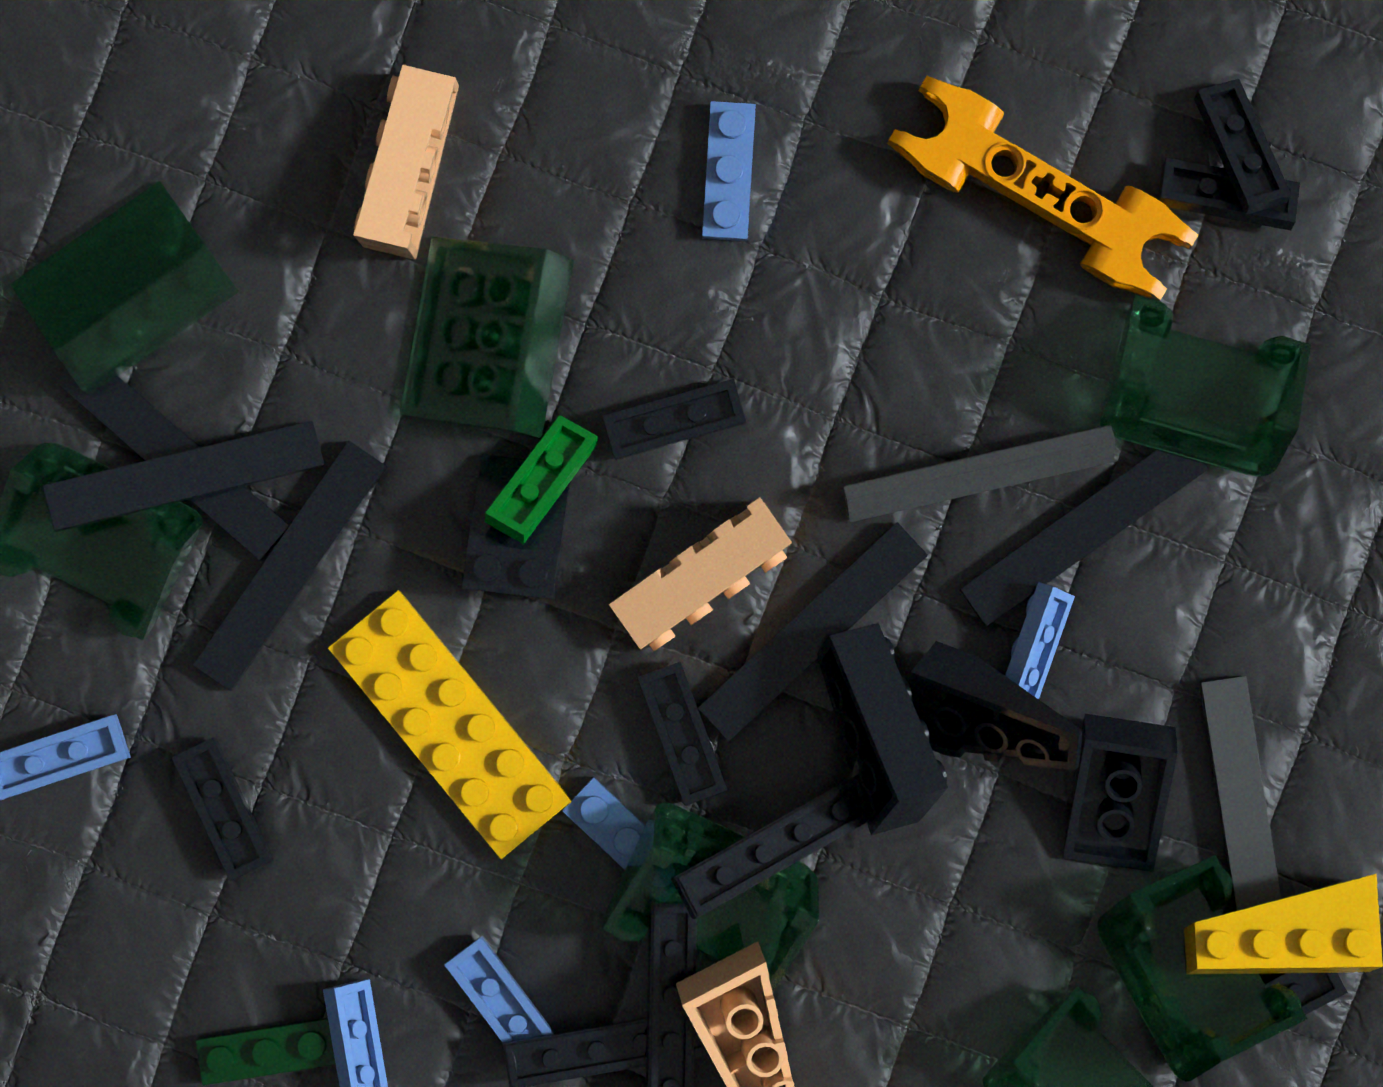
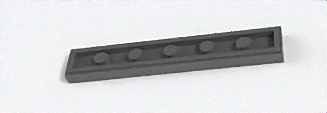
(979, 473)
(1240, 791)

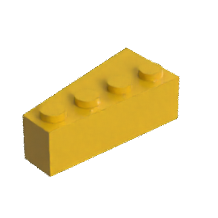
(1304, 933)

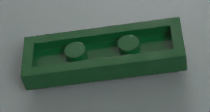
(265, 1051)

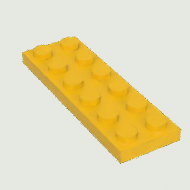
(450, 724)

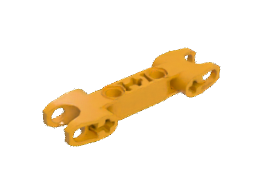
(1115, 228)

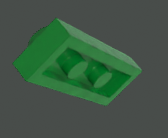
(541, 479)

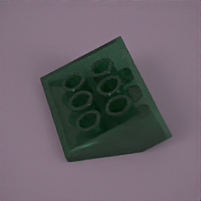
(123, 288)
(487, 336)

